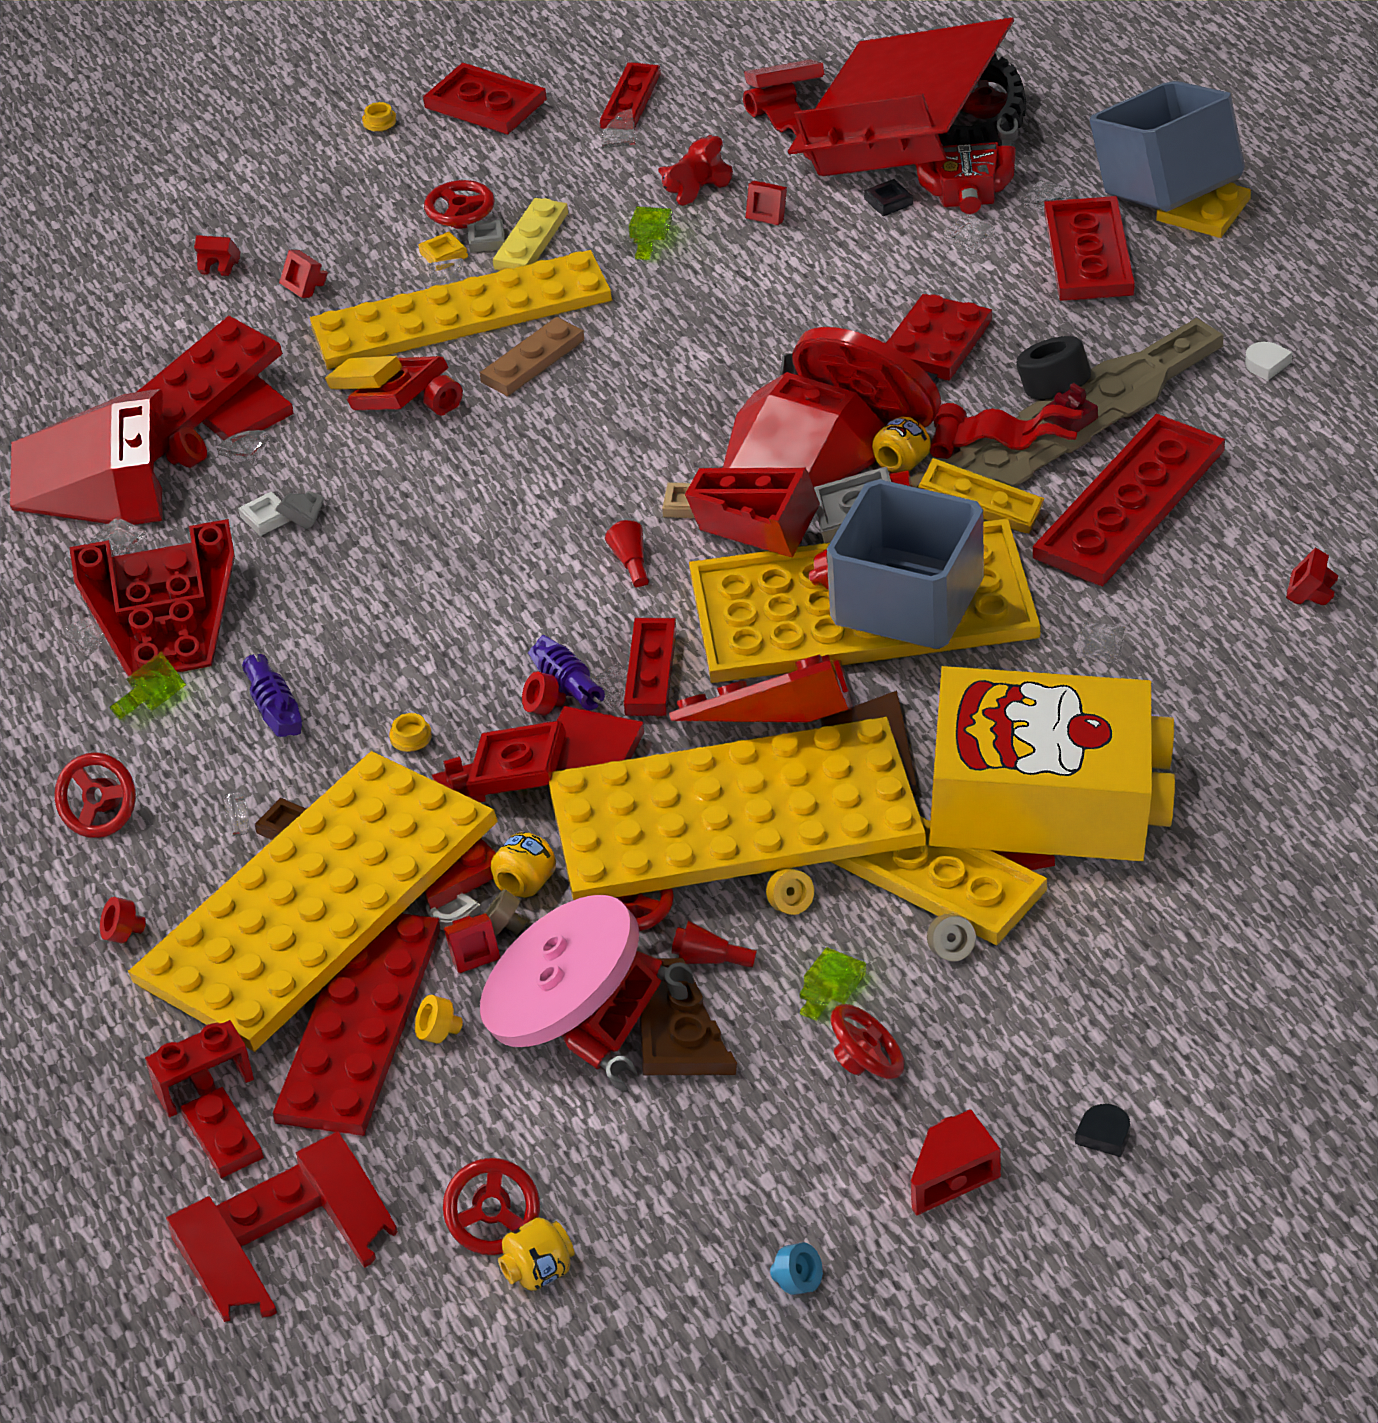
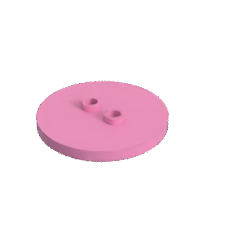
(559, 971)

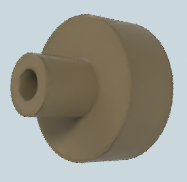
(503, 913)
(951, 937)

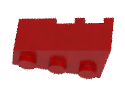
(754, 505)

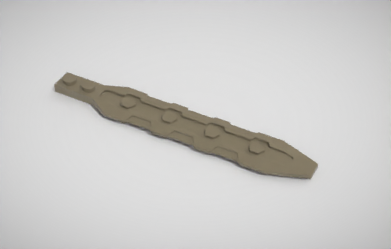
(1117, 388)

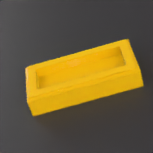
(363, 372)

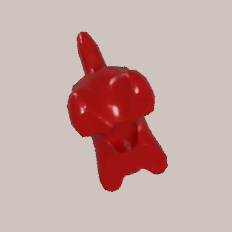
(697, 168)

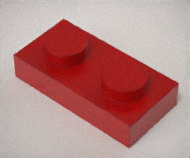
(221, 1132)

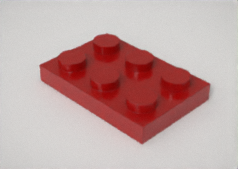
(485, 98)
(940, 333)

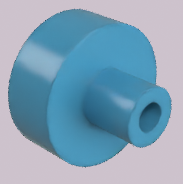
(797, 1268)

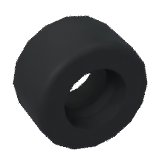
(1053, 366)

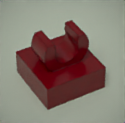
(1074, 399)

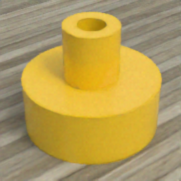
(790, 891)
(436, 1019)

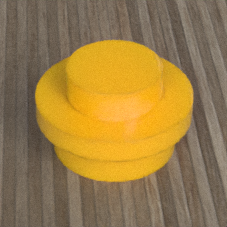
(378, 117)
(410, 732)

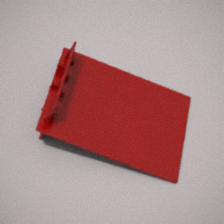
(896, 98)

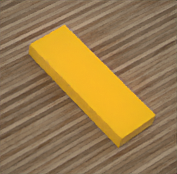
(994, 497)

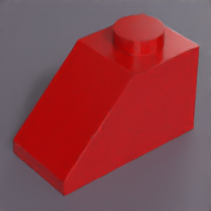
(953, 1161)

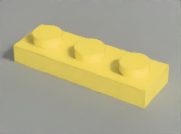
(531, 234)

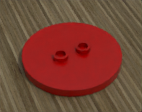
(874, 370)

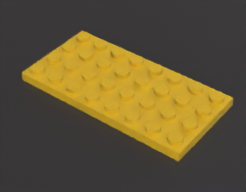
(766, 614)
(734, 809)
(313, 898)

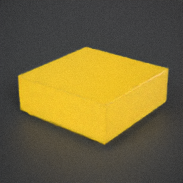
(442, 248)

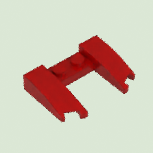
(214, 1234)

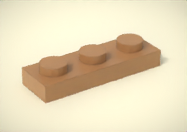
(532, 356)

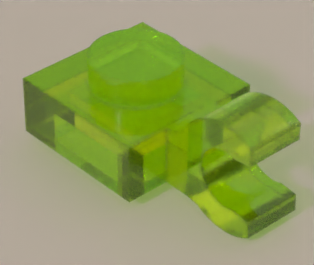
(649, 225)
(151, 684)
(830, 978)

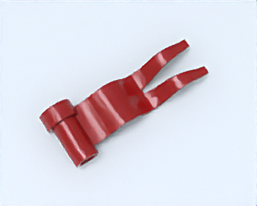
(777, 103)
(958, 430)

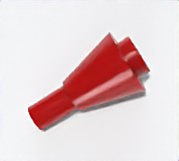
(627, 543)
(704, 947)

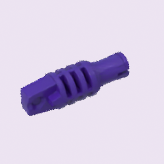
(569, 670)
(272, 697)

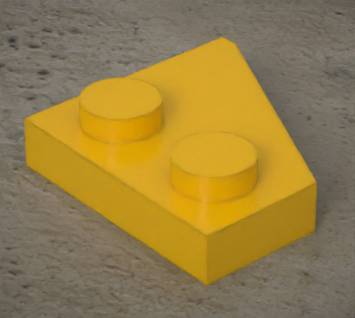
(1210, 212)

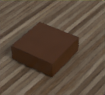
(278, 818)

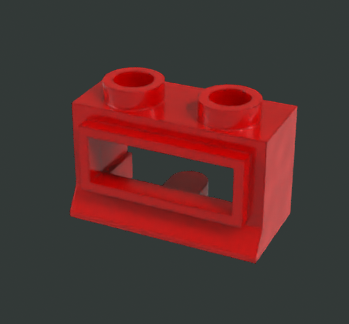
(193, 1058)

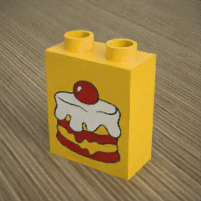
(1049, 764)

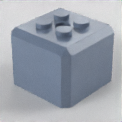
(1168, 145)
(906, 563)

